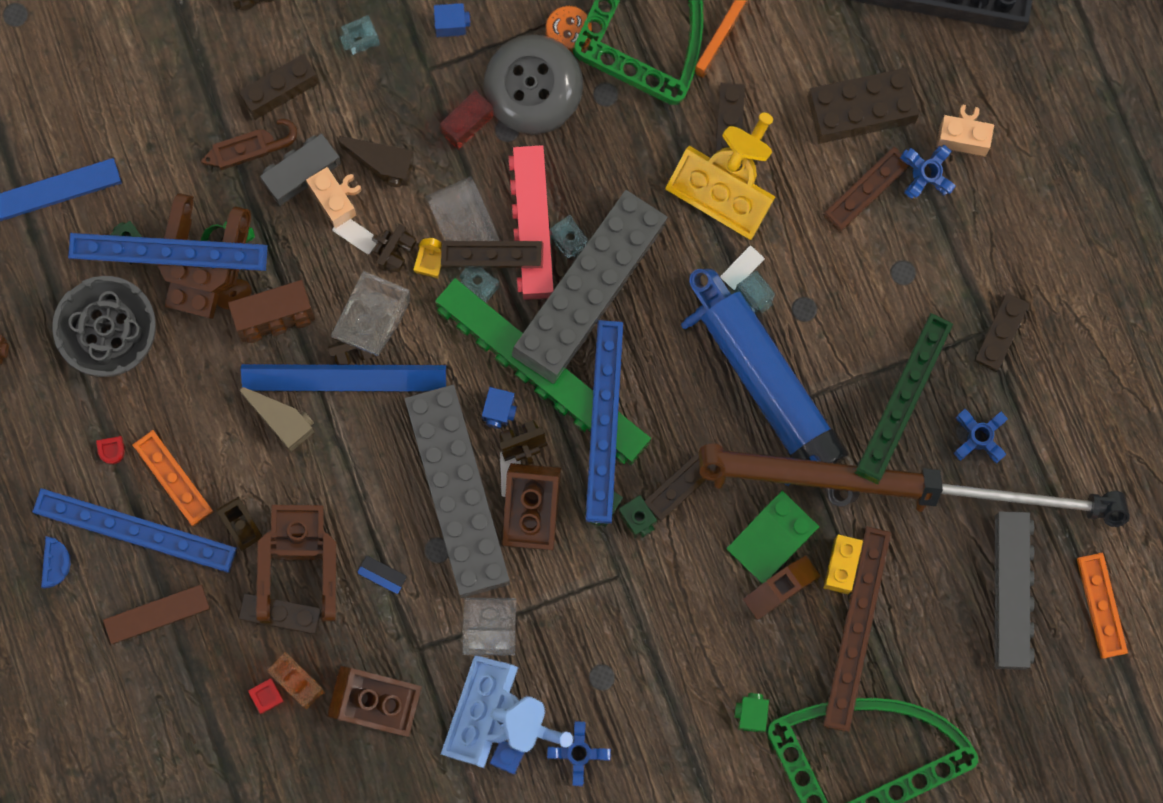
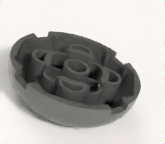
(562, 81)
(74, 324)

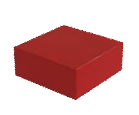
(266, 696)

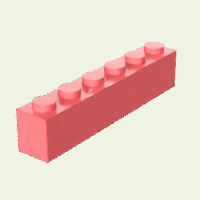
(532, 217)

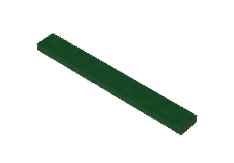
(903, 399)

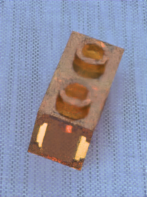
(295, 680)

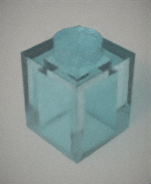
(756, 292)

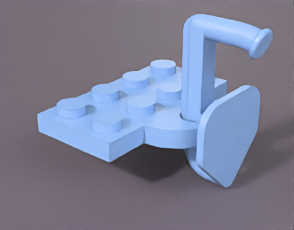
(492, 714)

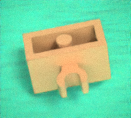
(965, 133)
(333, 196)

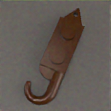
(248, 147)

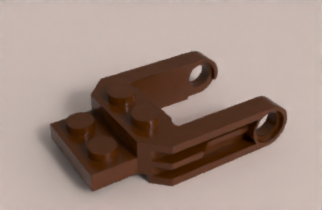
(198, 288)
(296, 535)

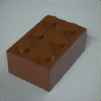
(272, 312)

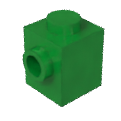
(752, 713)

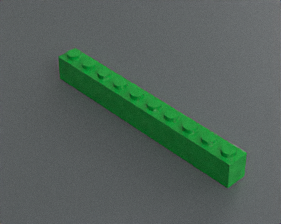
(500, 336)

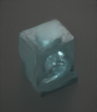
(361, 27)
(568, 247)
(485, 289)

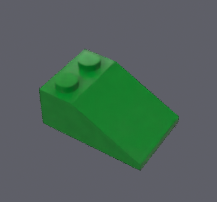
(772, 537)

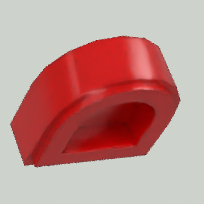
(111, 450)

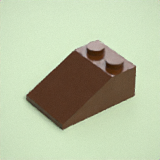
(531, 506)
(374, 701)

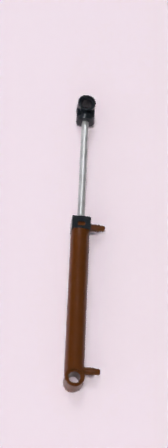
(925, 486)

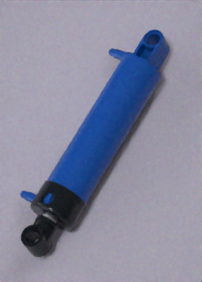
(766, 375)

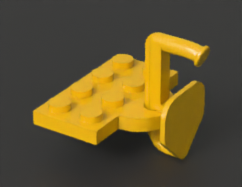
(723, 188)

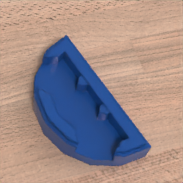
(55, 563)

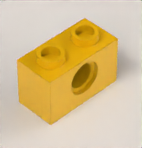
(843, 564)

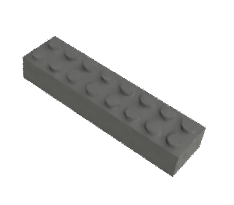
(589, 286)
(457, 491)

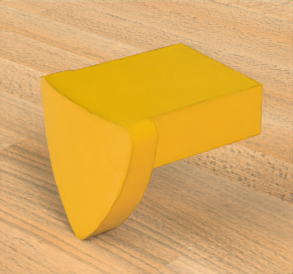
(429, 258)

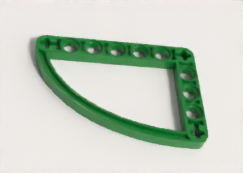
(597, 48)
(880, 793)

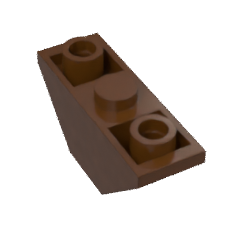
(781, 587)

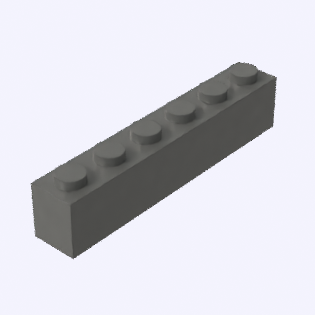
(1013, 590)

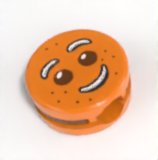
(566, 24)

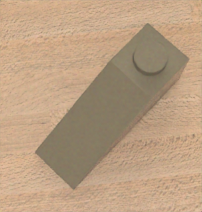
(284, 420)

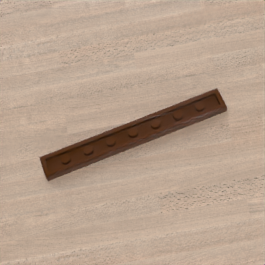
(857, 629)

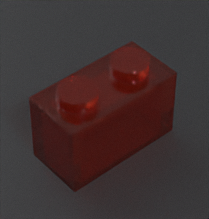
(466, 119)

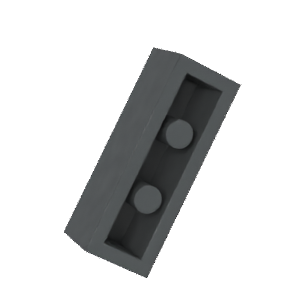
(290, 175)

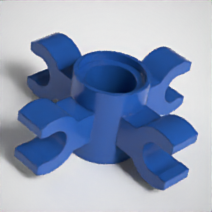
(913, 159)
(994, 451)
(579, 741)

